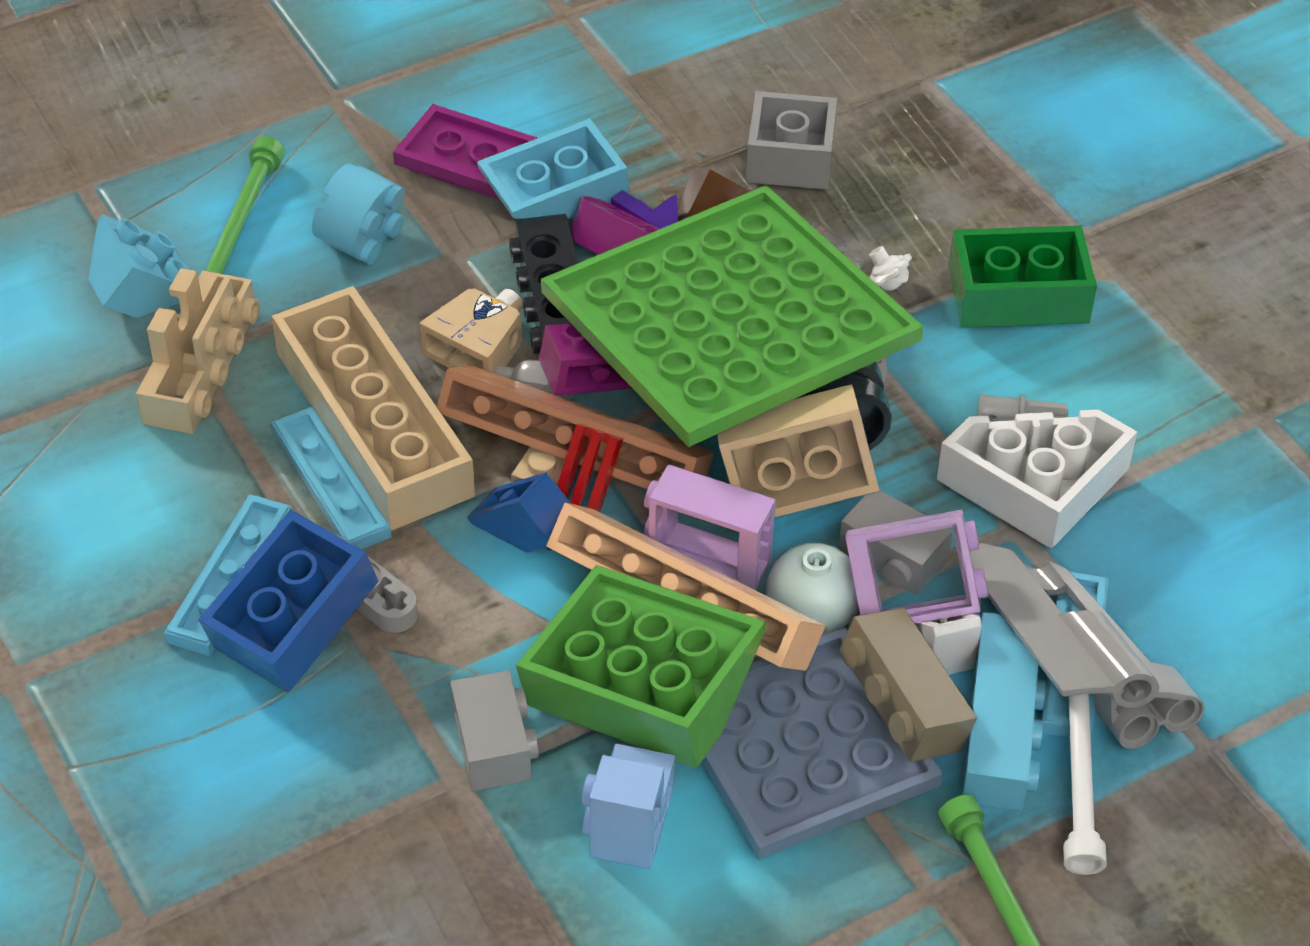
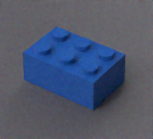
(289, 600)

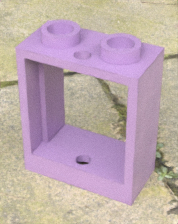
(718, 504)
(865, 577)

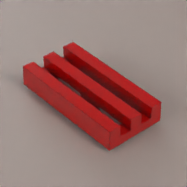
(572, 462)

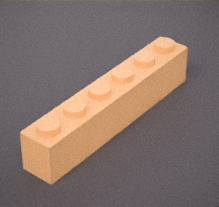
(602, 541)

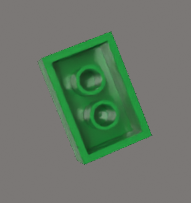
(1021, 276)

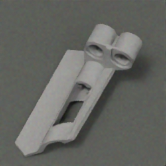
(1087, 649)

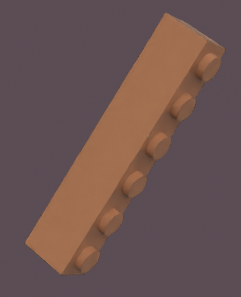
(550, 420)

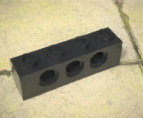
(542, 248)

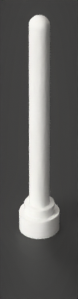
(1084, 849)

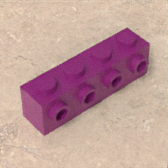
(575, 364)

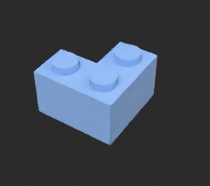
(628, 804)

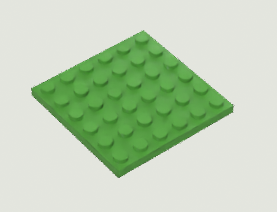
(730, 313)

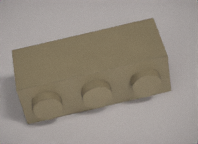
(907, 684)

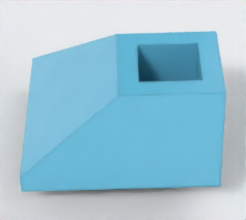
(133, 267)

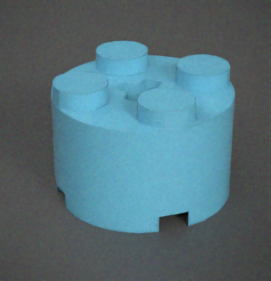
(359, 212)

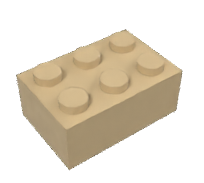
(802, 452)

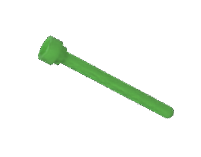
(264, 158)
(964, 820)

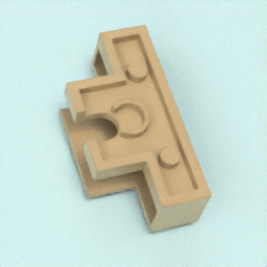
(194, 347)

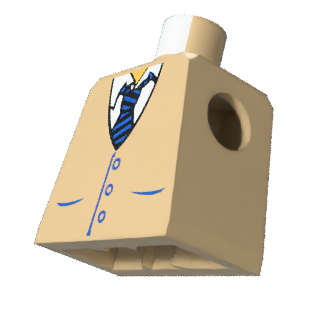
(474, 330)

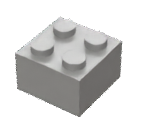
(791, 140)

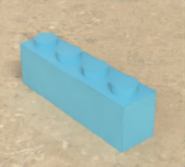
(1005, 729)

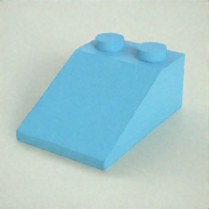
(555, 172)

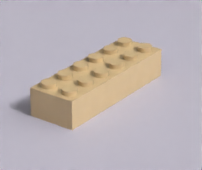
(374, 407)

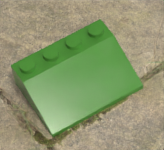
(642, 664)

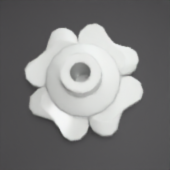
(889, 270)

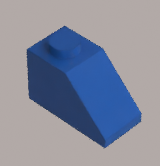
(521, 512)

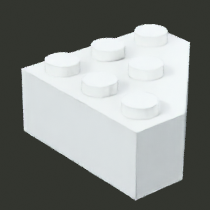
(1038, 467)

